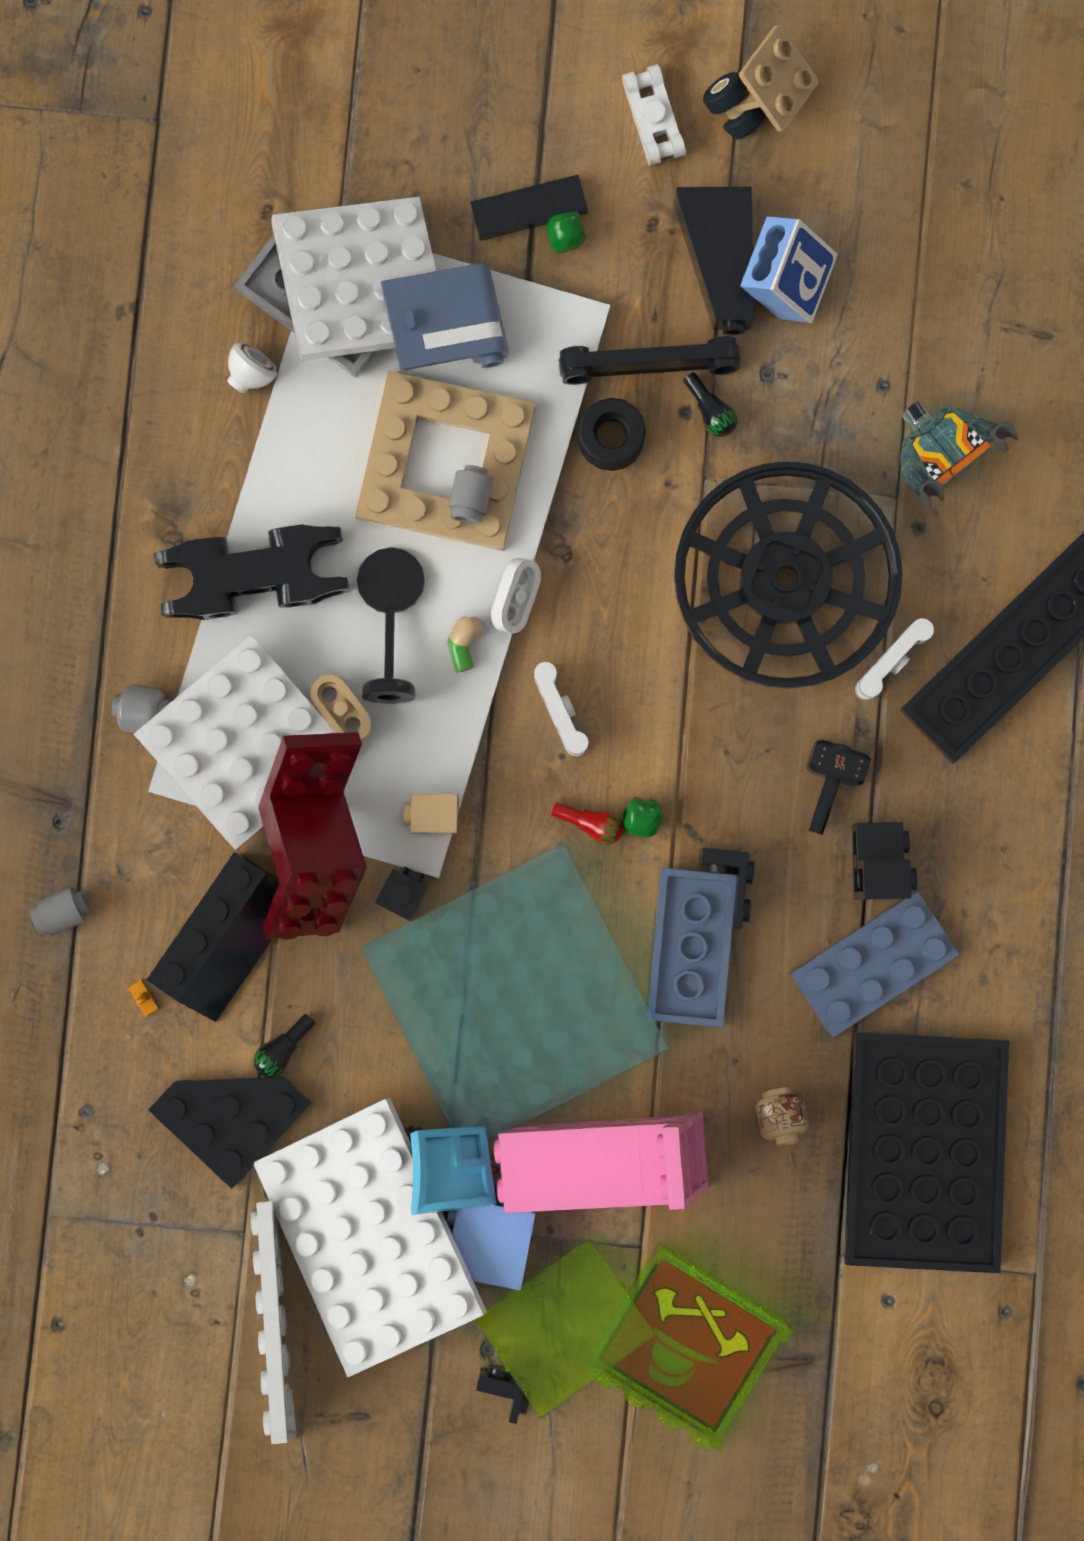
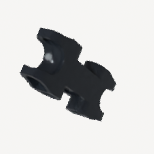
(223, 576)

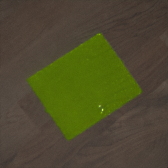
(565, 1328)

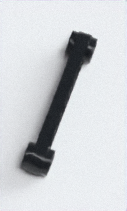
(580, 365)

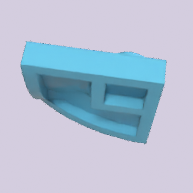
(451, 1170)

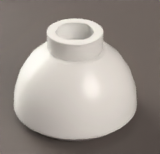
(249, 368)

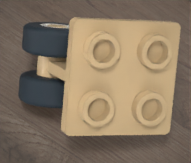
(776, 85)

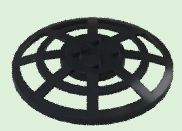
(802, 556)

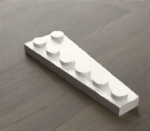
(280, 1418)

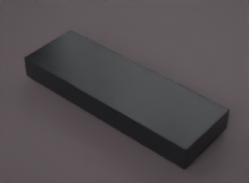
(527, 207)

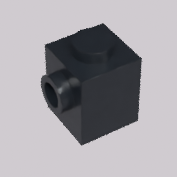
(403, 893)

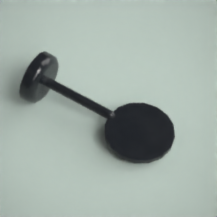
(390, 584)

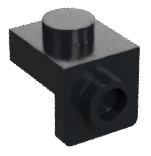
(502, 1384)

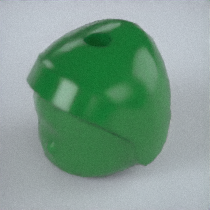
(565, 232)
(642, 817)

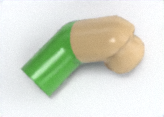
(459, 640)

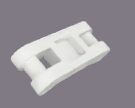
(653, 115)
(893, 658)
(559, 709)

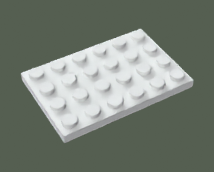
(368, 1262)

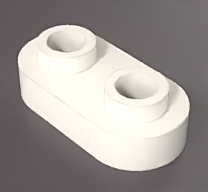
(516, 595)

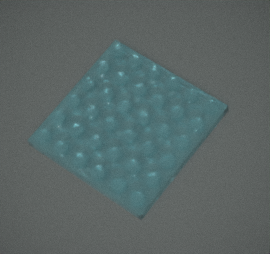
(514, 996)

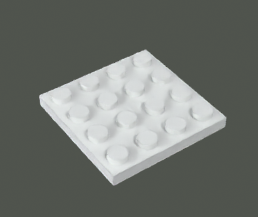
(335, 271)
(226, 735)

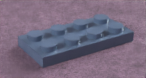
(692, 947)
(874, 964)

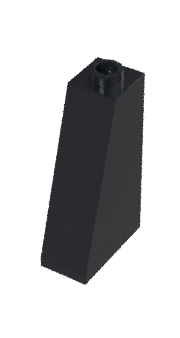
(720, 245)

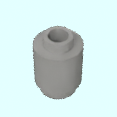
(470, 494)
(59, 911)

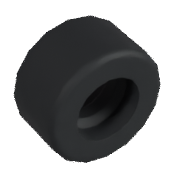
(611, 410)

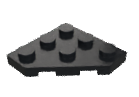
(230, 1119)

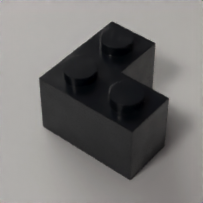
(880, 863)

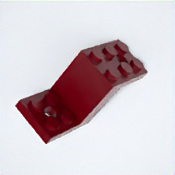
(311, 834)

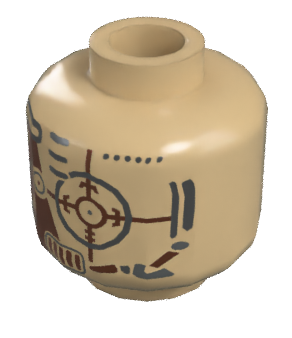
(782, 1116)

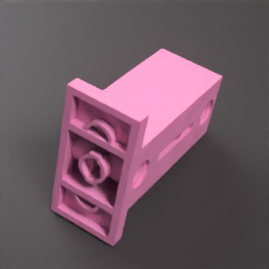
(603, 1164)

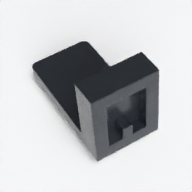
(720, 862)

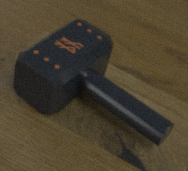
(838, 765)

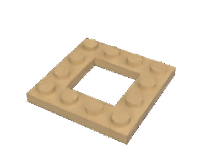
(415, 398)

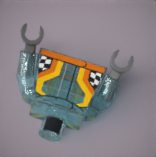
(945, 447)

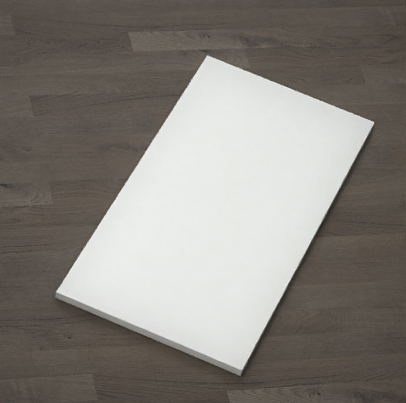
(312, 474)

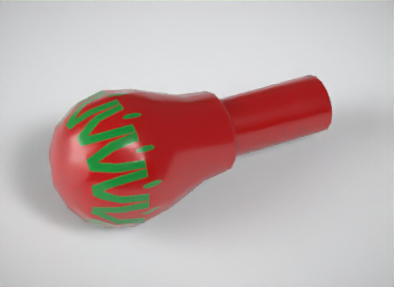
(600, 825)

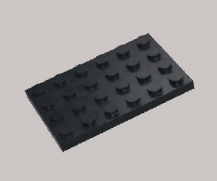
(926, 1152)

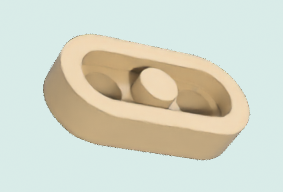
(342, 708)

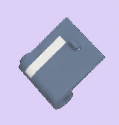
(451, 317)

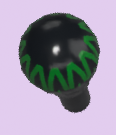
(717, 415)
(274, 1055)

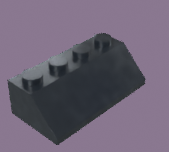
(219, 940)

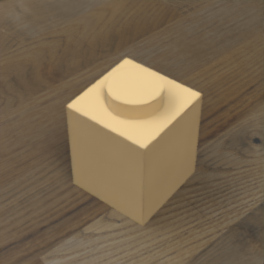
(432, 813)

